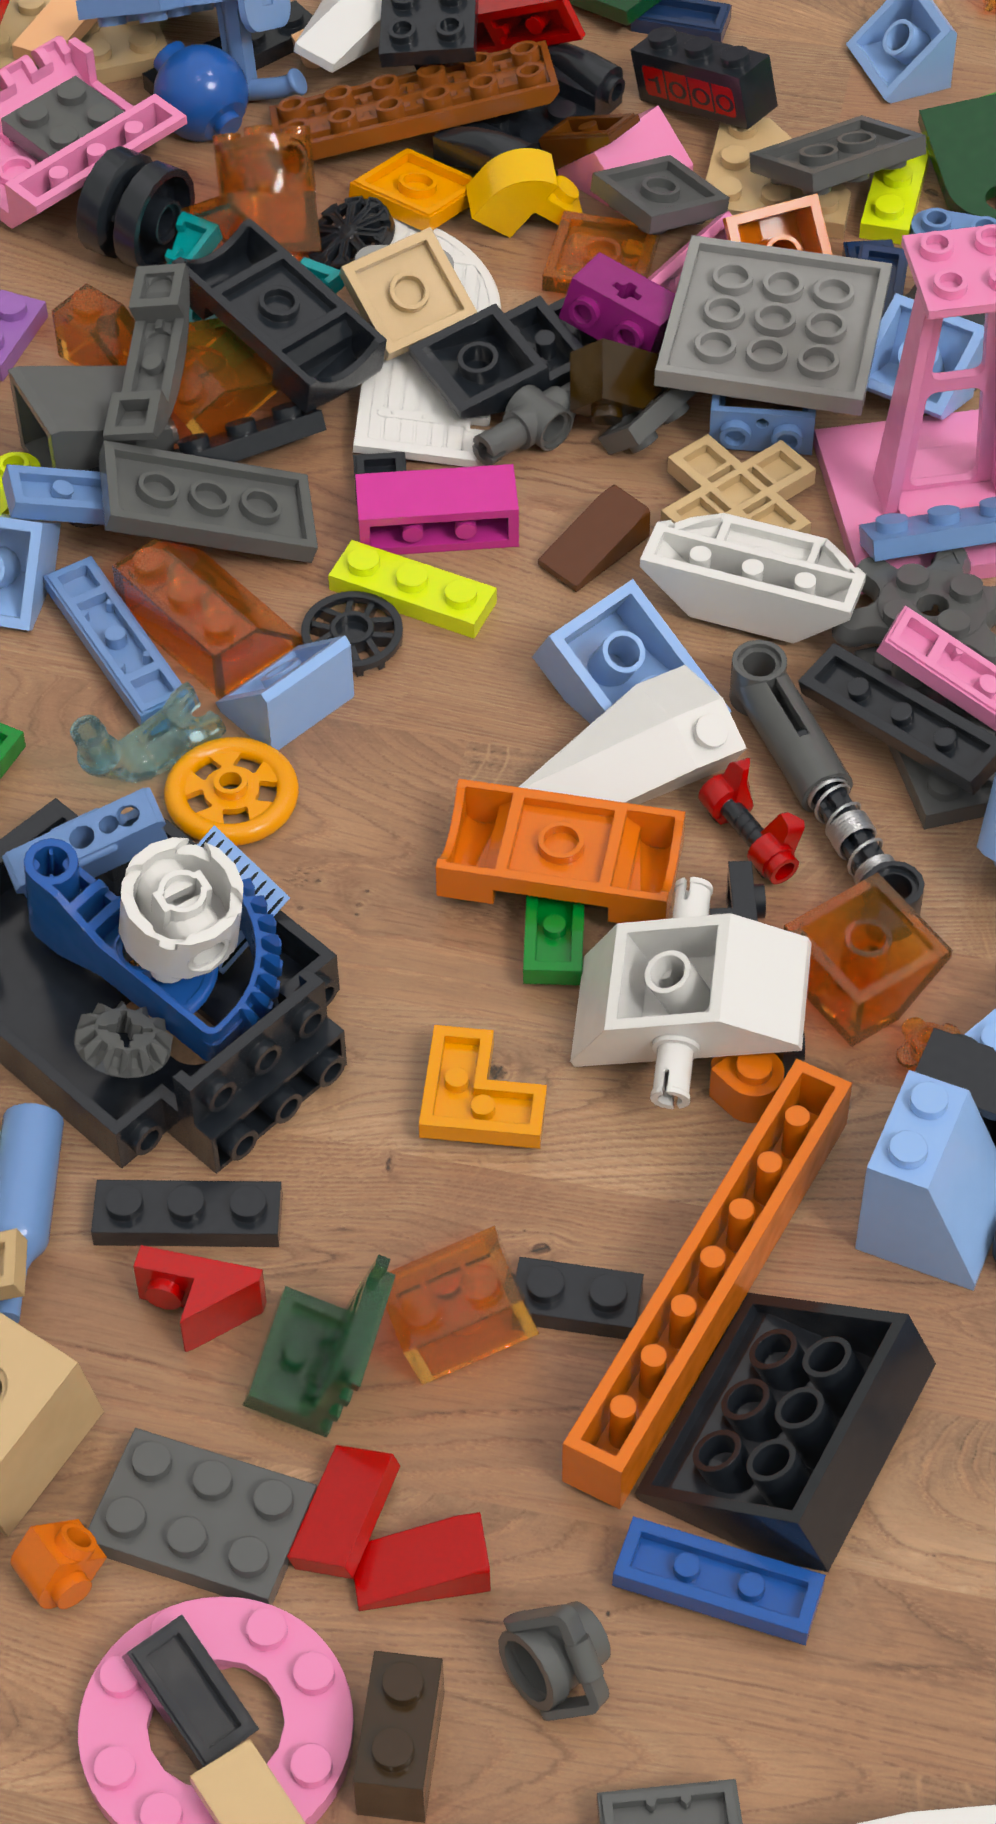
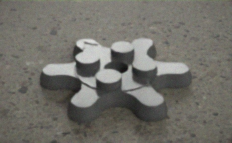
(963, 603)

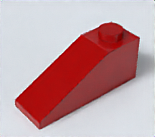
(512, 21)

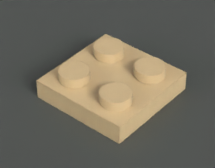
(407, 291)

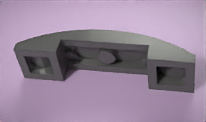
(155, 355)

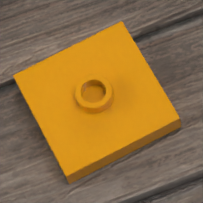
(415, 189)

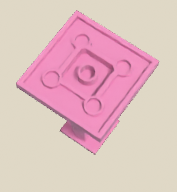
(916, 458)

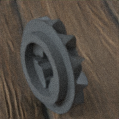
(104, 1051)

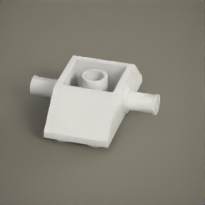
(690, 992)

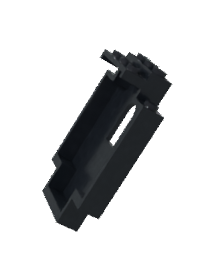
(207, 1107)

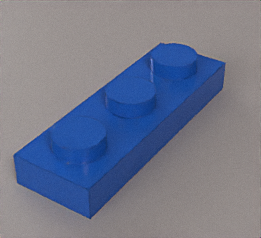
(719, 1580)

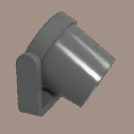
(552, 1653)

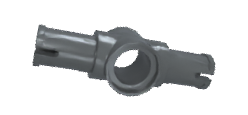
(528, 420)

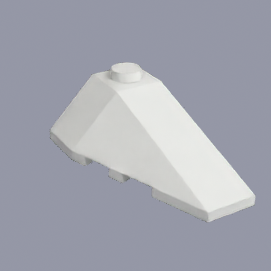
(340, 32)
(647, 743)

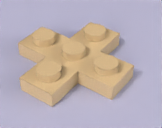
(743, 489)

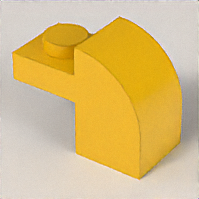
(516, 187)

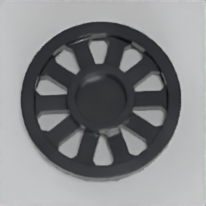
(363, 223)

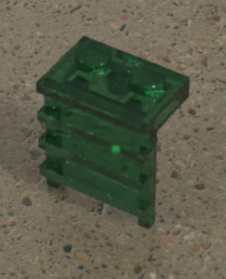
(318, 1353)

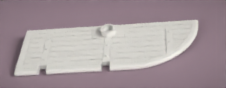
(402, 406)

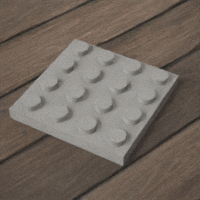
(774, 325)

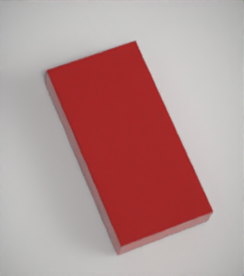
(343, 1511)

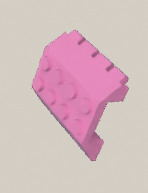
(34, 185)

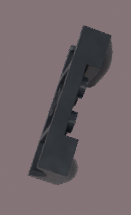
(586, 88)
(286, 317)

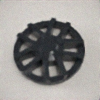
(360, 628)

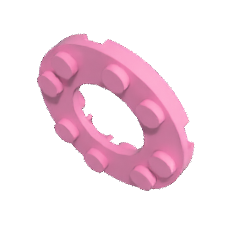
(237, 1634)

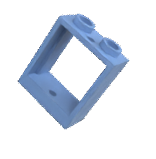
(760, 428)

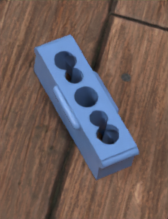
(101, 836)

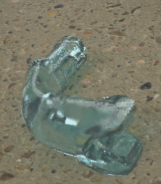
(150, 746)

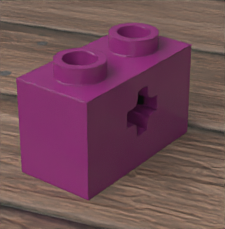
(617, 305)

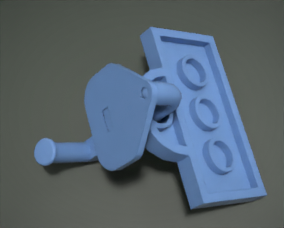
(236, 23)

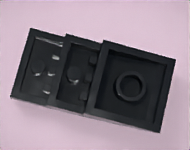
(497, 353)

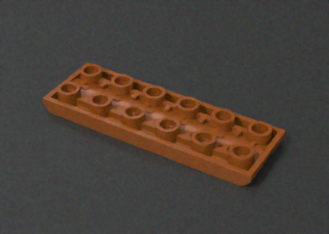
(422, 100)

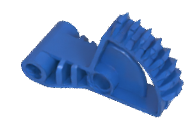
(81, 923)

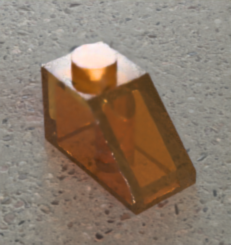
(93, 329)

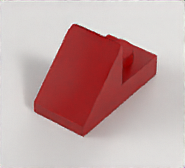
(211, 1291)

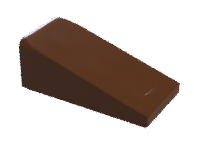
(583, 135)
(597, 538)

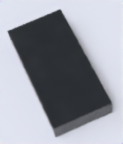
(190, 1692)

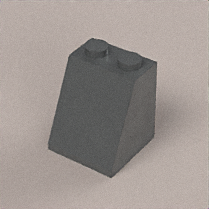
(65, 413)

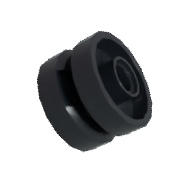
(132, 207)

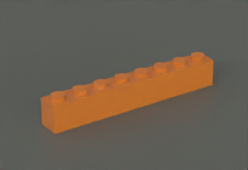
(705, 1285)

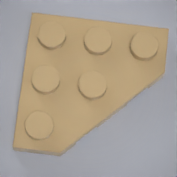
(749, 191)

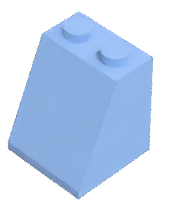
(931, 1184)

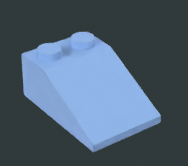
(611, 651)

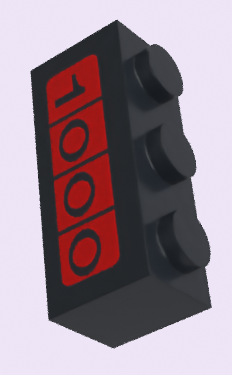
(704, 77)

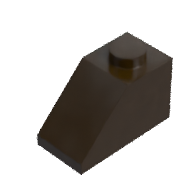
(611, 381)

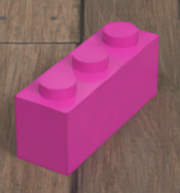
(438, 509)

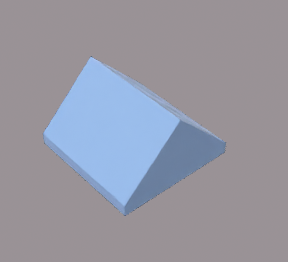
(906, 49)
(958, 349)
(293, 692)

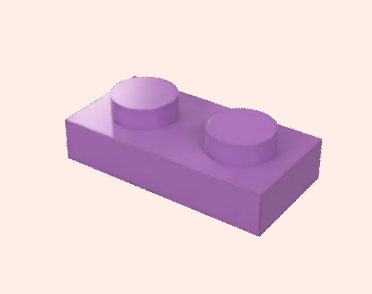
(19, 323)

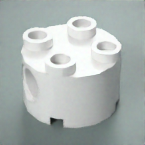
(180, 909)

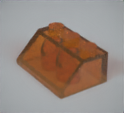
(201, 614)

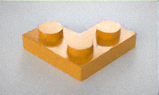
(469, 1107)

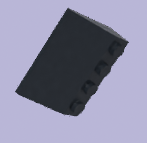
(790, 1426)

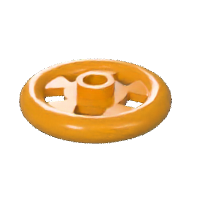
(225, 754)

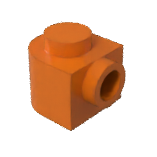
(745, 1084)
(58, 1562)

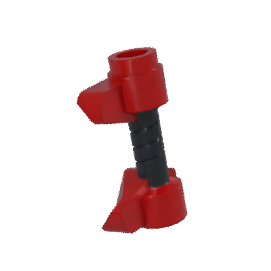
(772, 847)

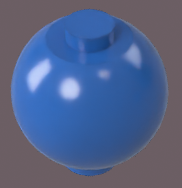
(203, 86)

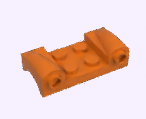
(561, 850)

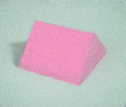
(644, 141)

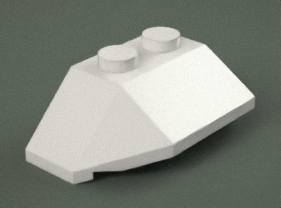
(753, 575)

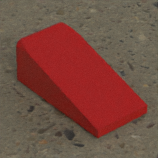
(424, 1564)

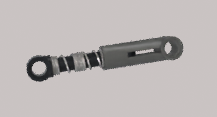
(811, 765)

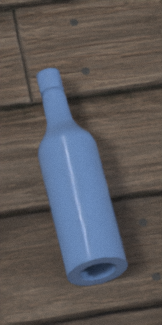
(28, 1179)

